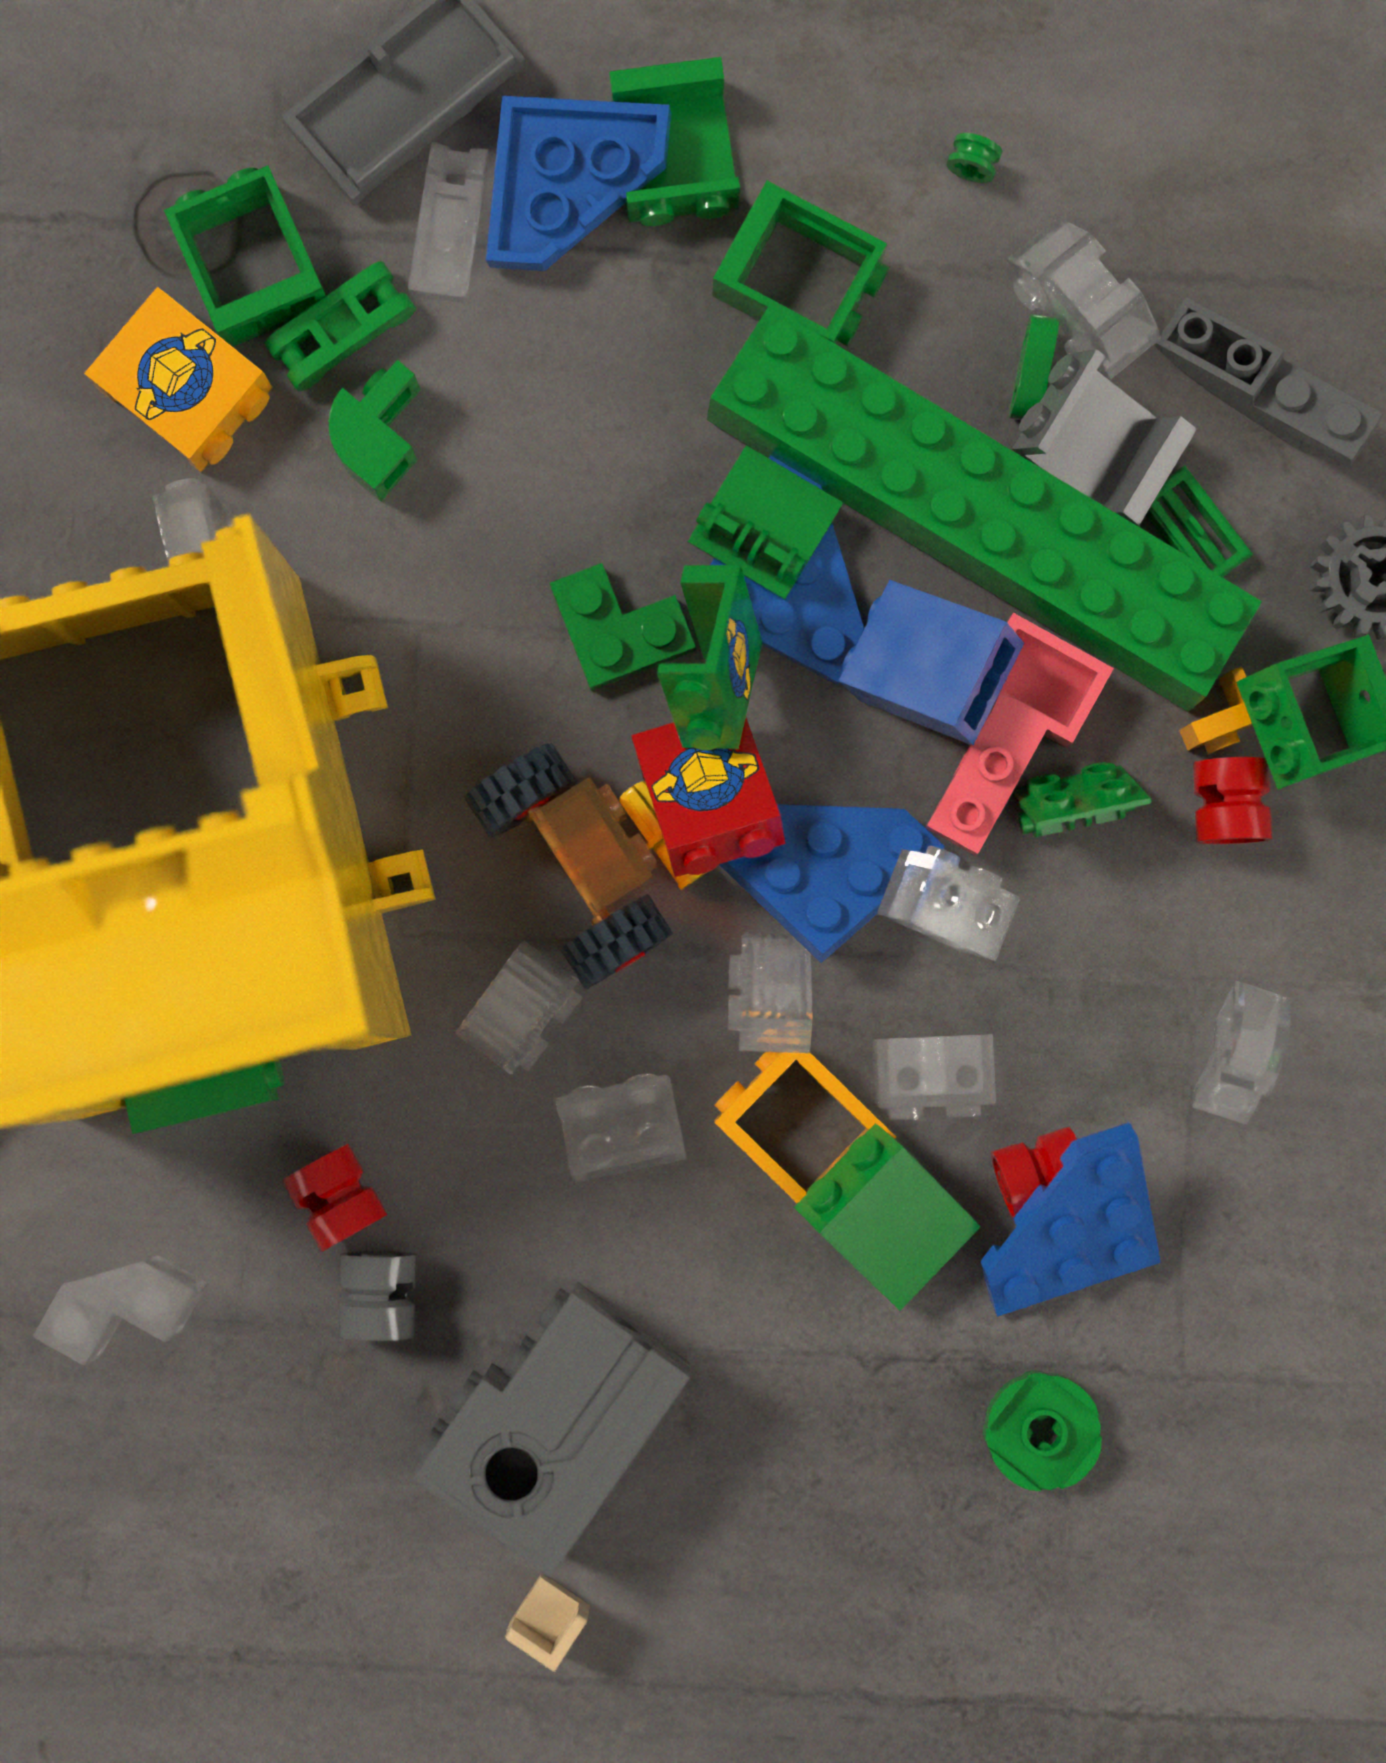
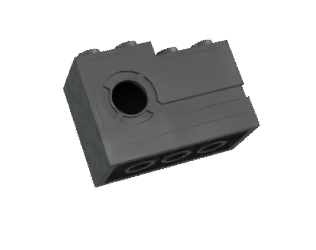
(553, 1428)

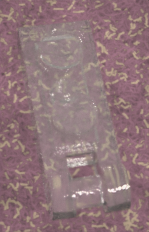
(448, 224)

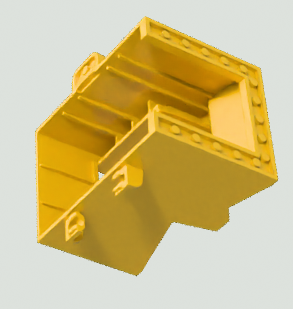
(215, 937)

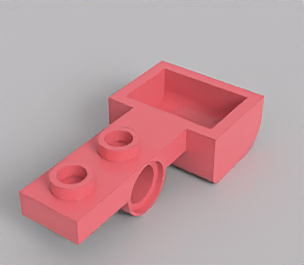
(1042, 696)

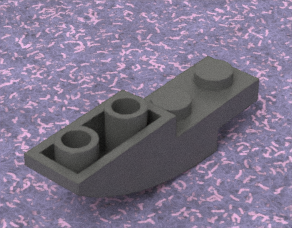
(1265, 387)

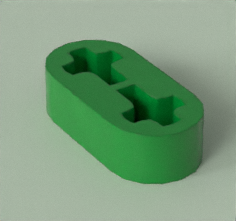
(1034, 364)

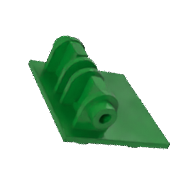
(765, 522)
(1098, 792)

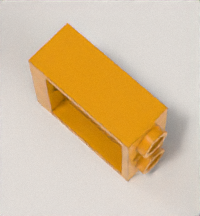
(739, 1099)

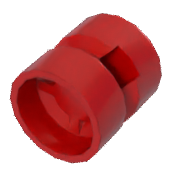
(1232, 800)
(1023, 1169)
(334, 1197)

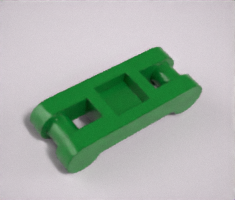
(339, 325)

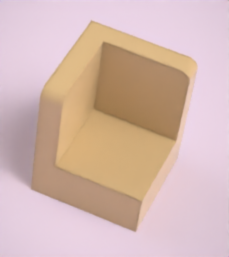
(547, 1622)

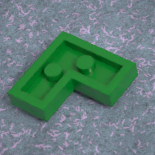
(612, 643)

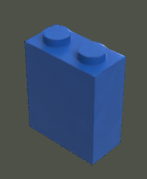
(931, 661)

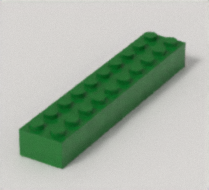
(982, 509)

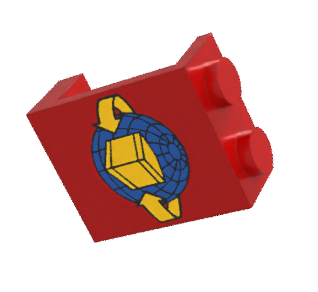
(708, 801)

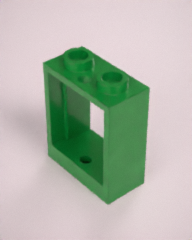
(783, 207)
(267, 307)
(1346, 673)

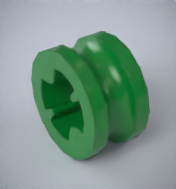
(974, 157)

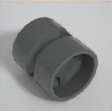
(377, 1295)

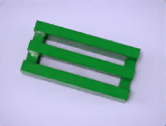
(1209, 512)

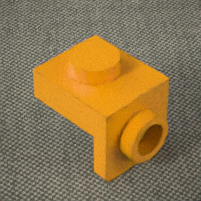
(1221, 728)

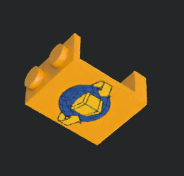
(180, 379)

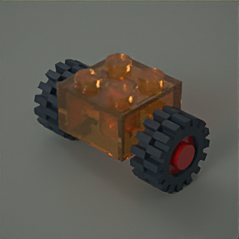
(591, 847)

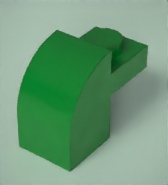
(362, 430)

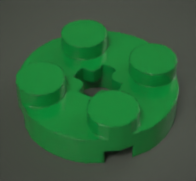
(1046, 1464)

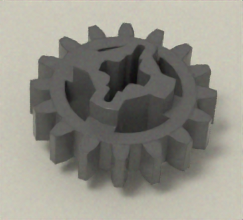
(1354, 567)

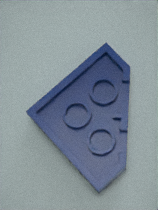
(566, 171)
(820, 614)
(829, 870)
(1080, 1228)

